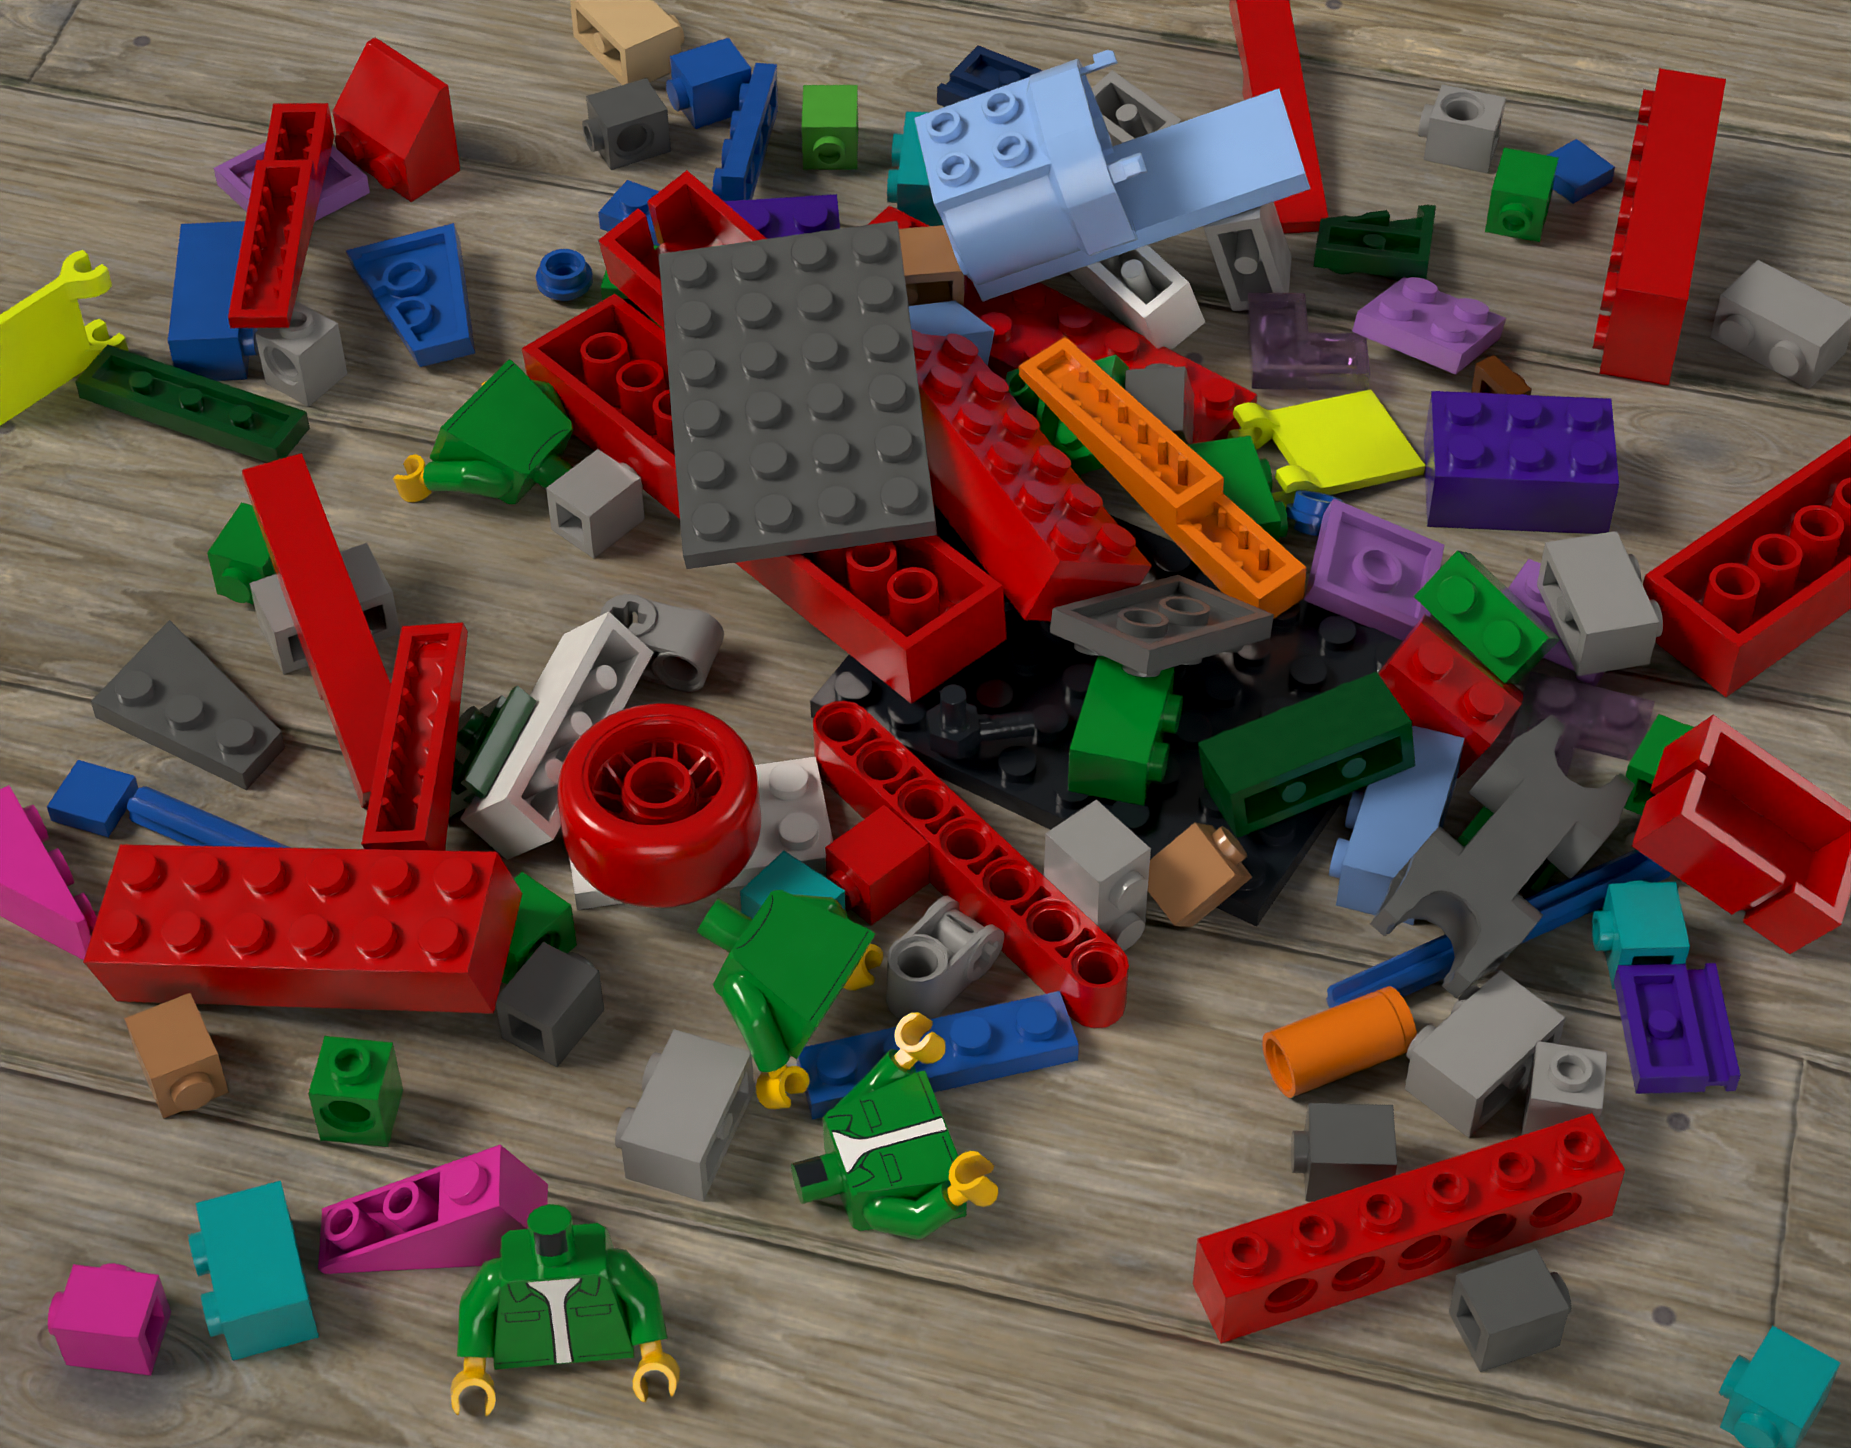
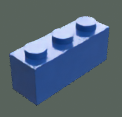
(201, 301)

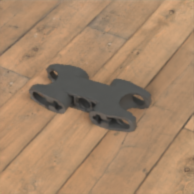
(1476, 886)

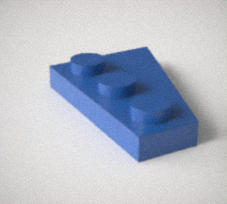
(420, 291)

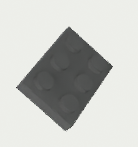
(1160, 625)

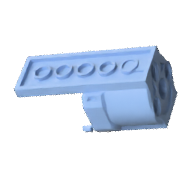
(1043, 192)

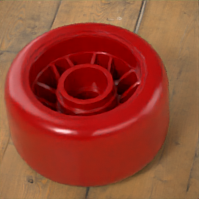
(659, 805)

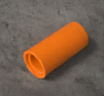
(1339, 1041)

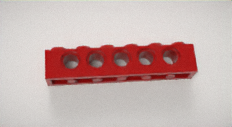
(1406, 1227)

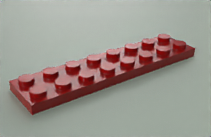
(1039, 317)

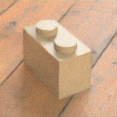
(628, 36)

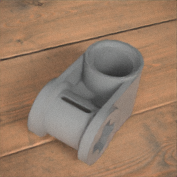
(680, 638)
(938, 960)

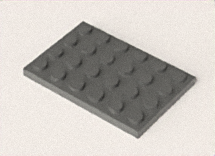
(794, 396)

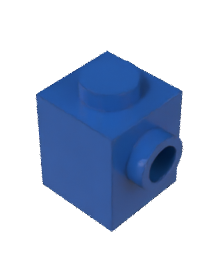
(707, 82)

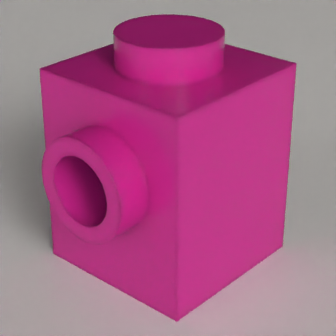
(110, 1318)

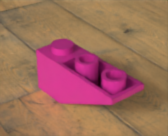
(37, 881)
(432, 1218)

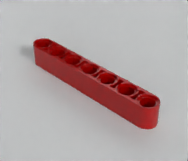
(975, 865)

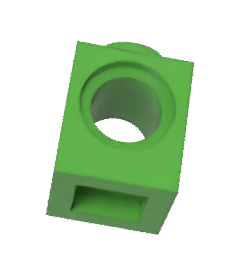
(830, 127)

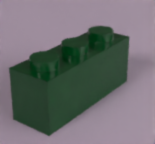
(1307, 754)

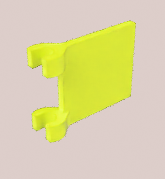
(46, 336)
(1331, 444)

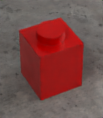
(878, 864)

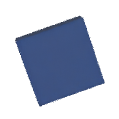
(1580, 171)
(92, 798)

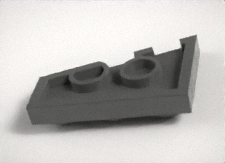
(189, 710)

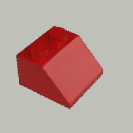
(397, 122)
(1449, 689)

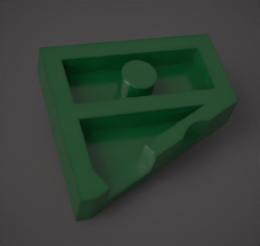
(1376, 244)

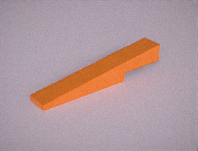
(1166, 479)

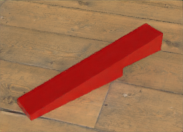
(1271, 62)
(281, 215)
(323, 610)
(418, 741)

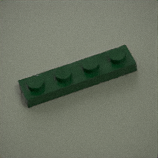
(192, 404)

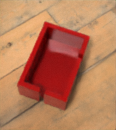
(684, 218)
(1749, 834)

